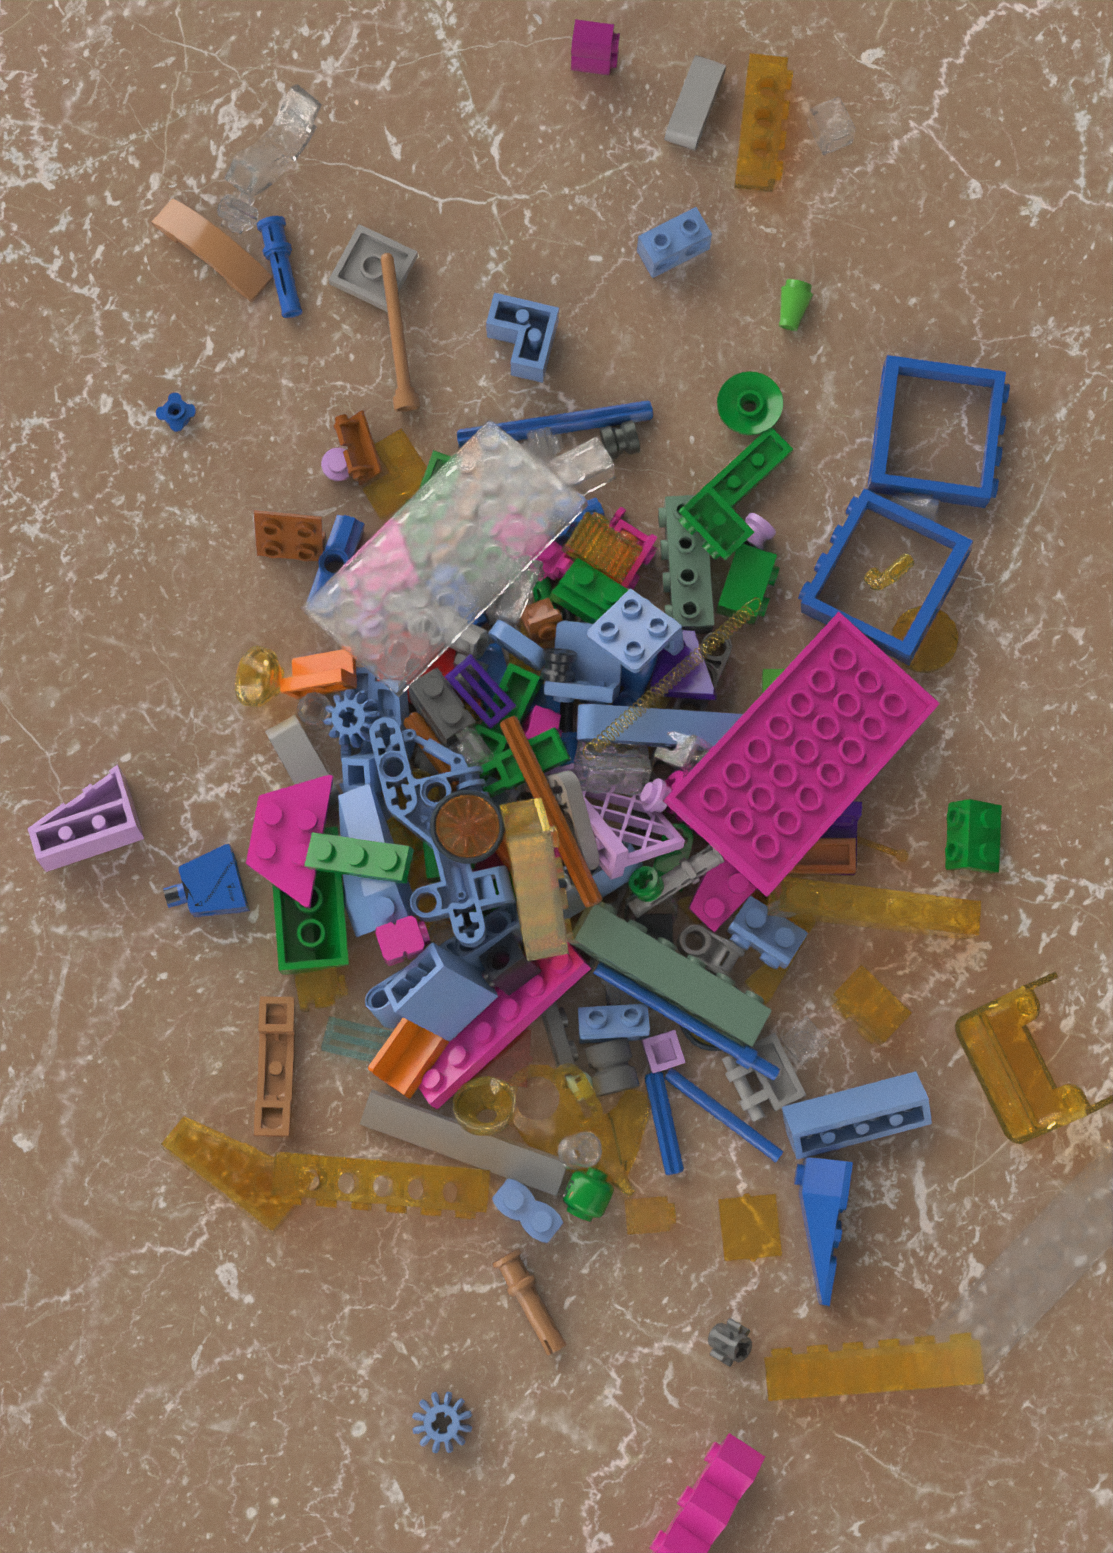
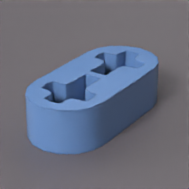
(517, 644)

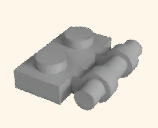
(780, 1092)

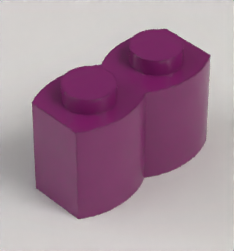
(594, 47)

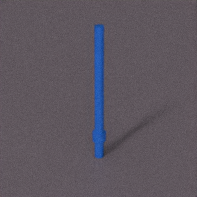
(745, 1056)

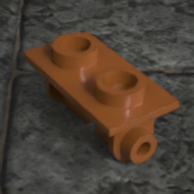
(361, 452)

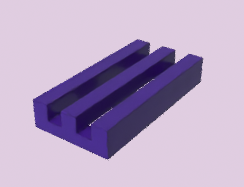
(460, 668)

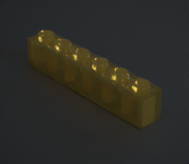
(875, 908)
(874, 1368)

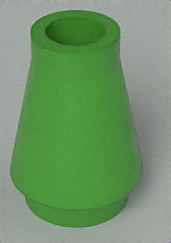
(794, 302)

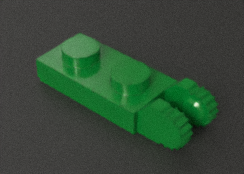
(548, 750)

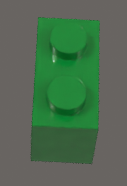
(746, 580)

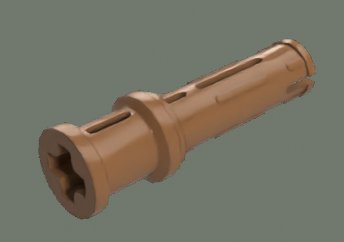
(522, 1286)

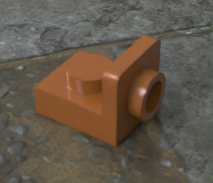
(540, 621)

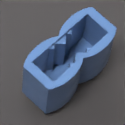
(518, 1204)

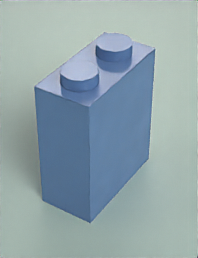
(440, 992)

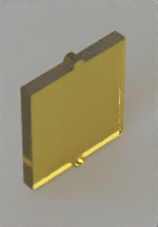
(749, 1227)

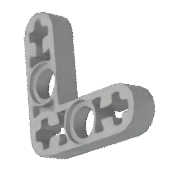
(572, 804)

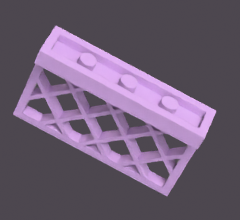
(611, 850)

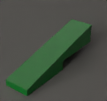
(522, 689)

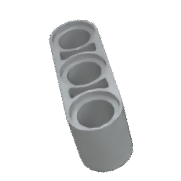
(695, 102)
(298, 753)

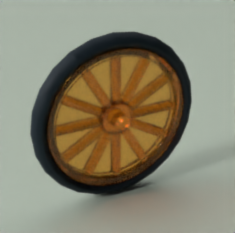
(467, 826)

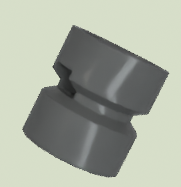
(611, 1067)

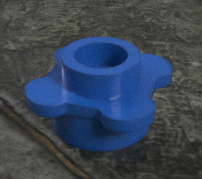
(177, 421)

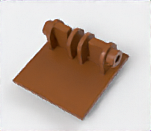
(289, 535)

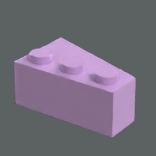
(87, 825)

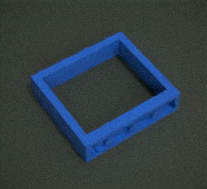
(946, 492)
(961, 549)

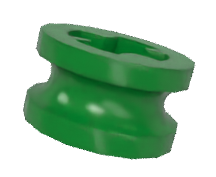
(654, 887)

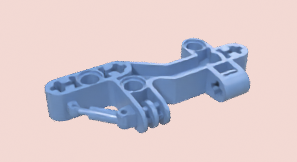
(459, 886)

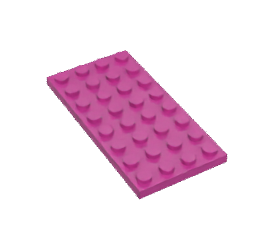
(801, 753)

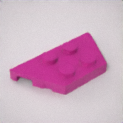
(283, 835)

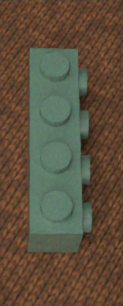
(688, 570)

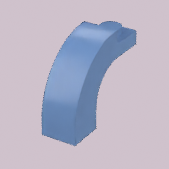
(362, 767)

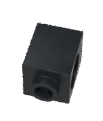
(507, 965)

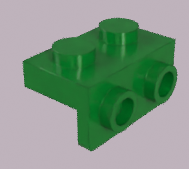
(715, 522)
(973, 836)

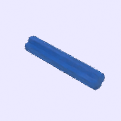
(664, 1123)

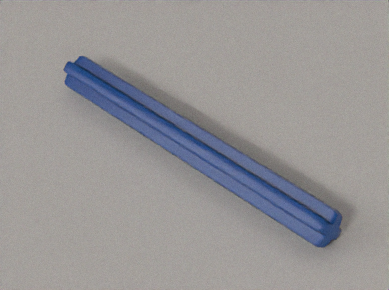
(571, 421)

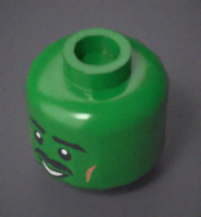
(588, 1194)

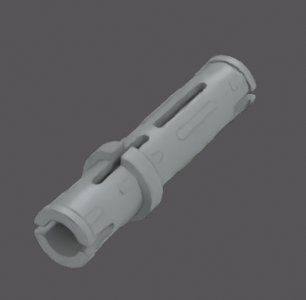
(682, 875)

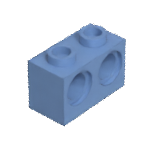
(674, 242)

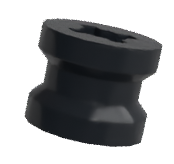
(558, 665)

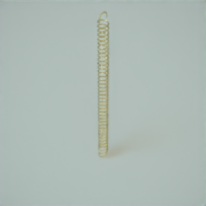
(669, 677)

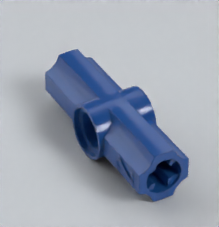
(340, 547)

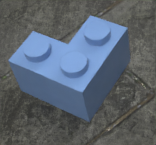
(527, 326)

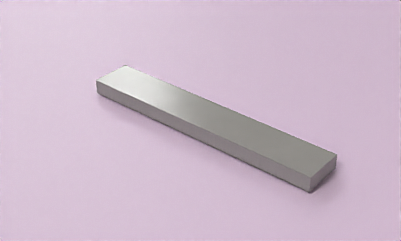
(447, 1138)

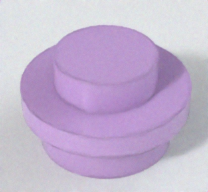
(334, 465)
(654, 794)

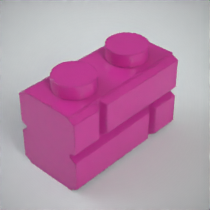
(402, 940)

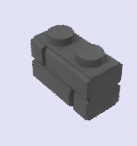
(440, 707)

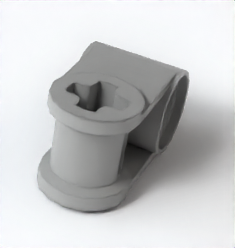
(712, 950)

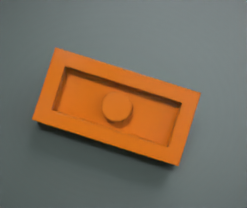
(321, 674)
(407, 1057)

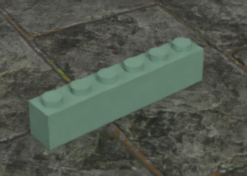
(669, 974)

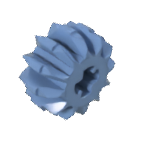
(343, 726)
(452, 1428)

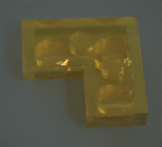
(404, 475)

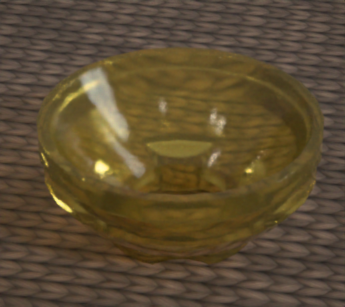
(258, 677)
(480, 1095)

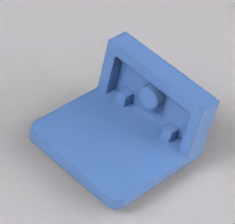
(635, 632)
(595, 671)

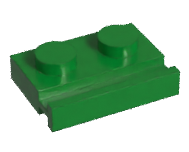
(587, 591)

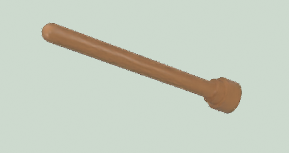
(405, 396)

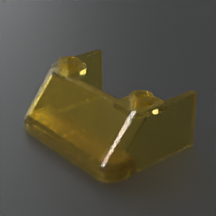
(1014, 1070)

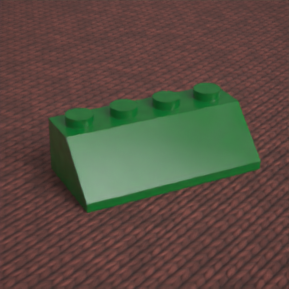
(315, 935)

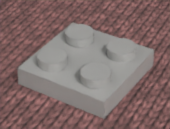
(361, 270)

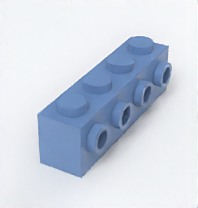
(856, 1115)

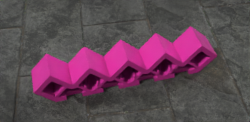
(712, 1499)

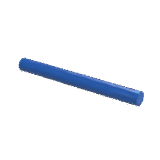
(723, 1115)

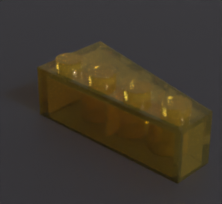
(535, 879)
(232, 1170)

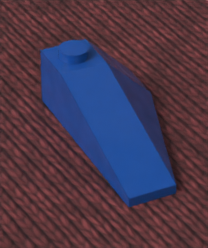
(822, 1197)

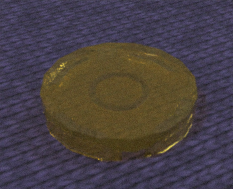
(938, 645)

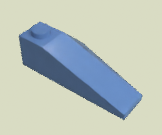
(366, 899)

